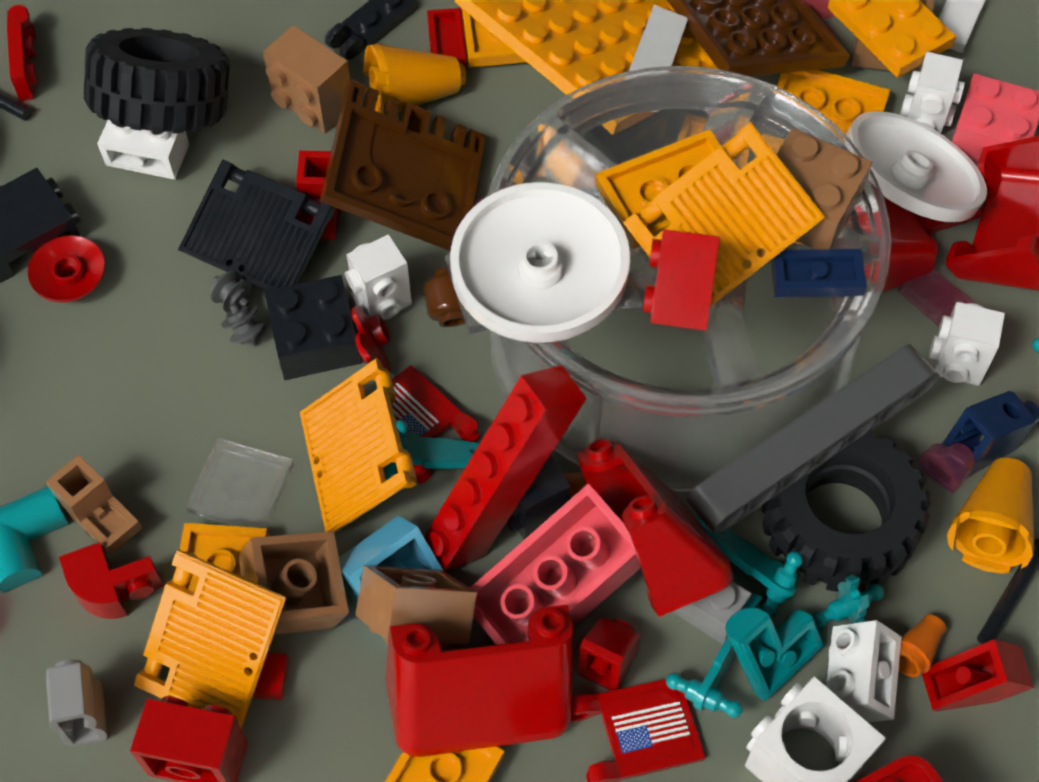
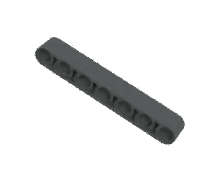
(812, 439)

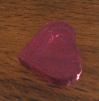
(948, 464)

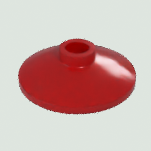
(62, 257)

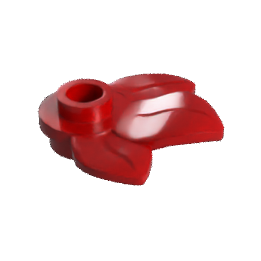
(371, 336)

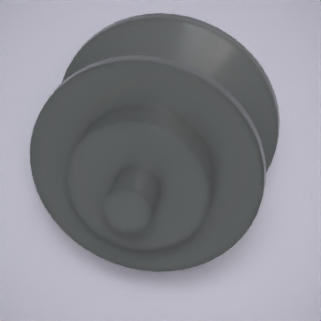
(230, 290)
(243, 324)

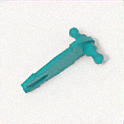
(432, 452)
(777, 577)
(849, 602)
(707, 693)

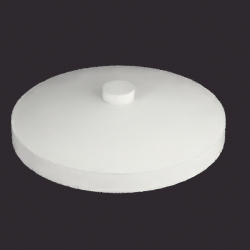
(919, 166)
(540, 262)

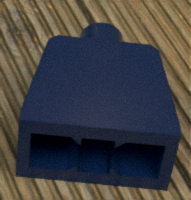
(1002, 422)

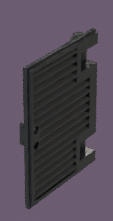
(255, 228)

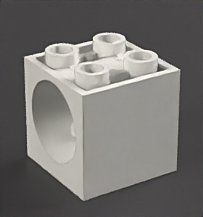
(824, 713)

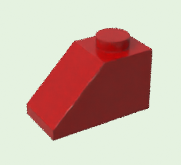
(608, 653)
(978, 676)

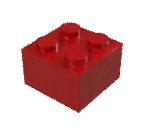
(683, 279)
(188, 742)

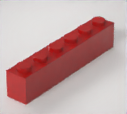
(504, 465)

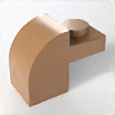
(92, 505)

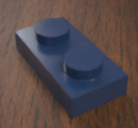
(818, 273)

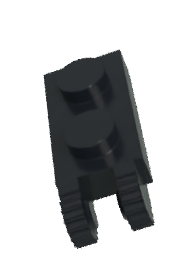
(368, 25)

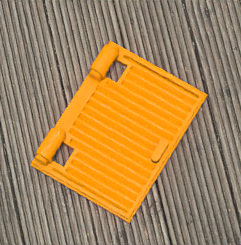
(744, 207)
(351, 443)
(210, 637)

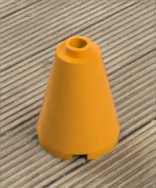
(411, 75)
(997, 519)

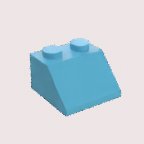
(393, 545)

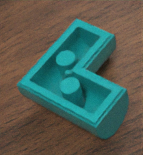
(19, 524)
(768, 653)

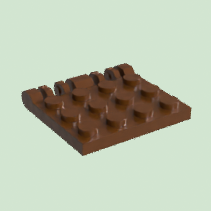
(400, 171)

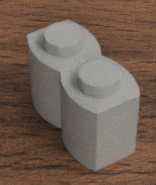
(75, 703)

